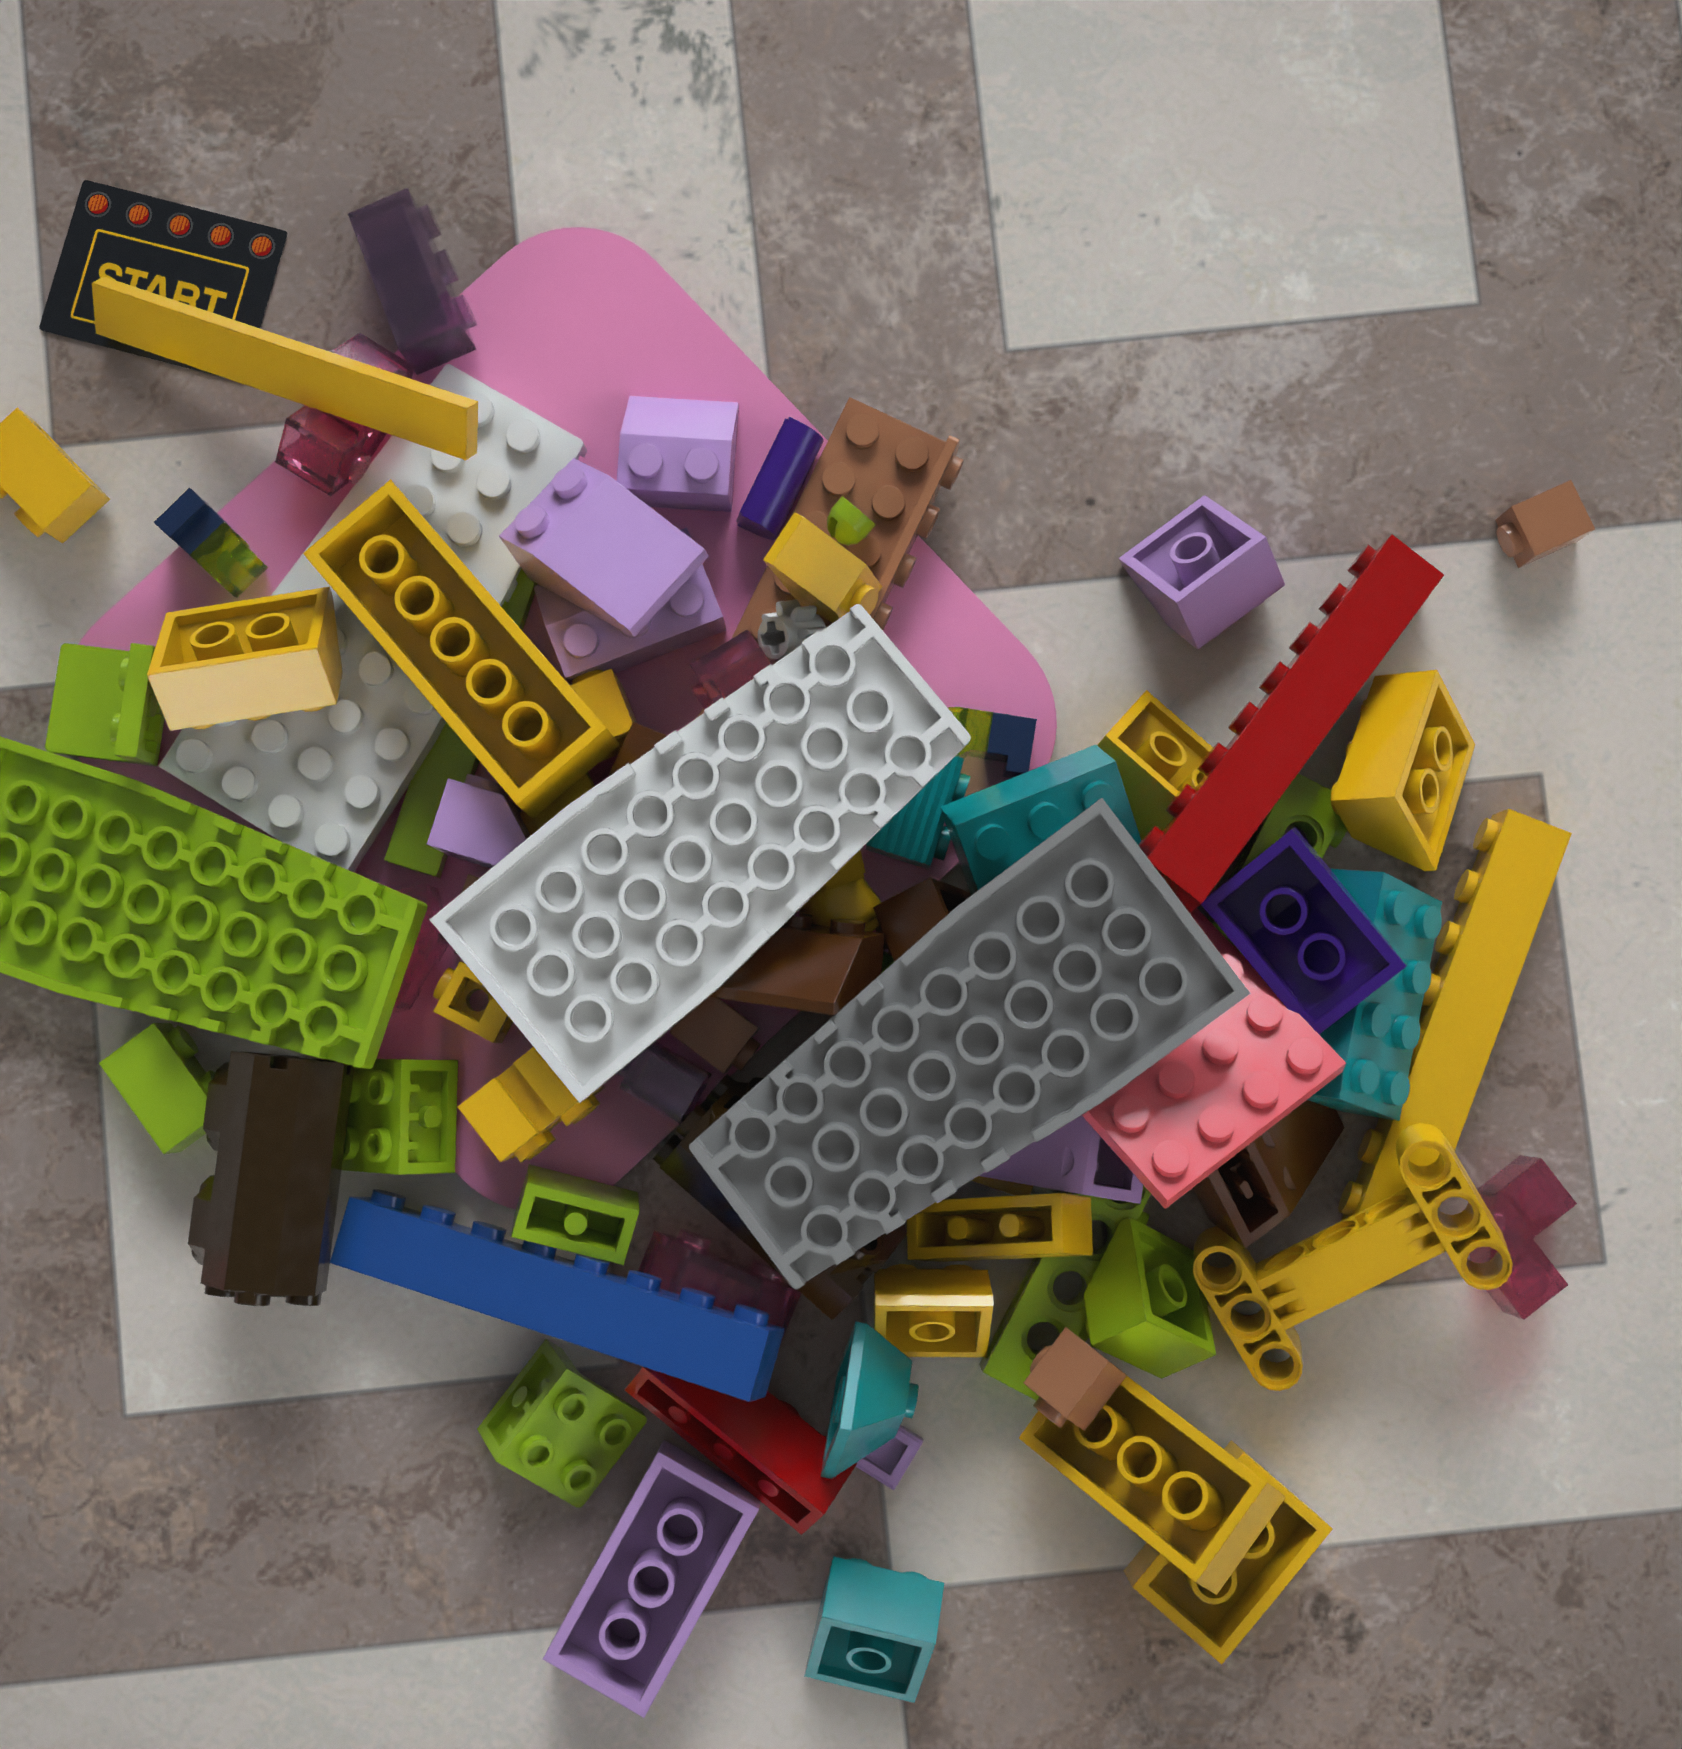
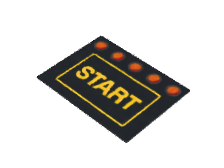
(163, 249)

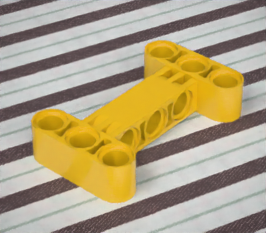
(1350, 1258)

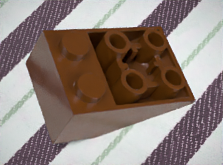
(1270, 1174)

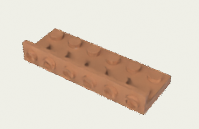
(892, 479)

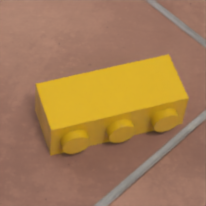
(1002, 1228)

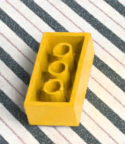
(1162, 1481)

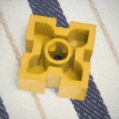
(522, 1108)

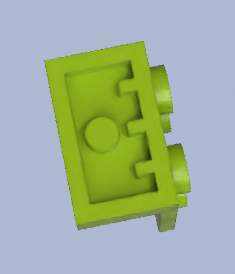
(105, 705)
(402, 1118)
(559, 1427)

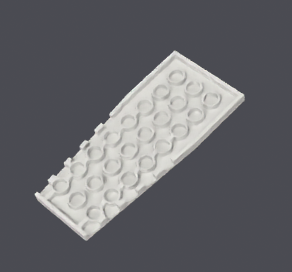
(340, 771)
(699, 850)

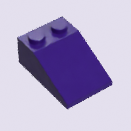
(1303, 932)

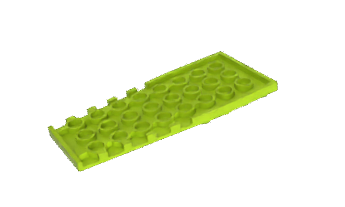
(191, 914)

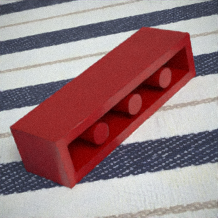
(753, 1442)

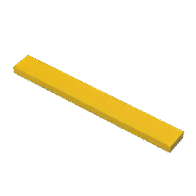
(287, 368)

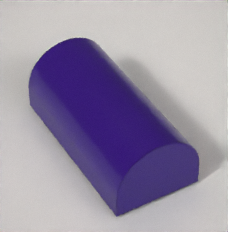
(780, 479)

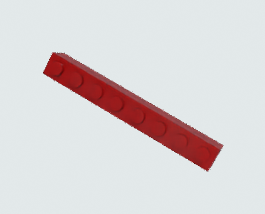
(1290, 721)

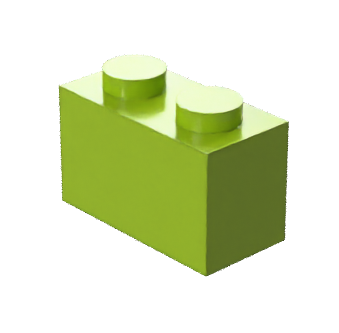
(162, 1084)
(576, 1214)

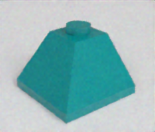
(868, 1399)

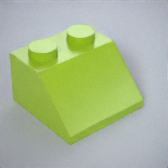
(1148, 1303)

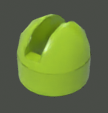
(848, 523)

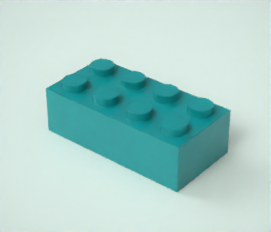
(1385, 1027)

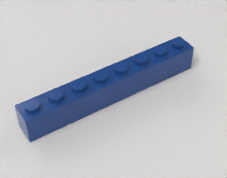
(559, 1295)

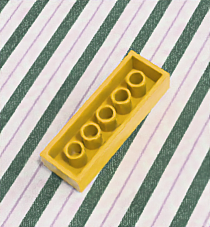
(461, 649)

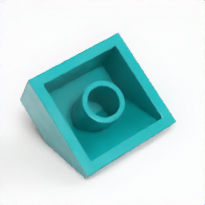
(875, 1629)

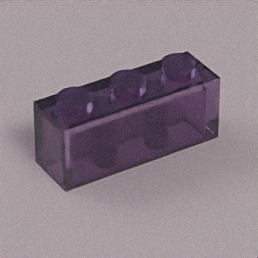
(414, 280)

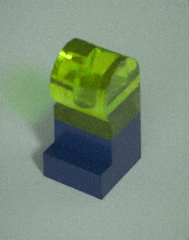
(211, 542)
(998, 738)

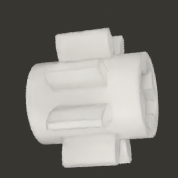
(787, 628)

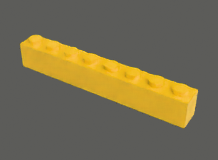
(1466, 993)

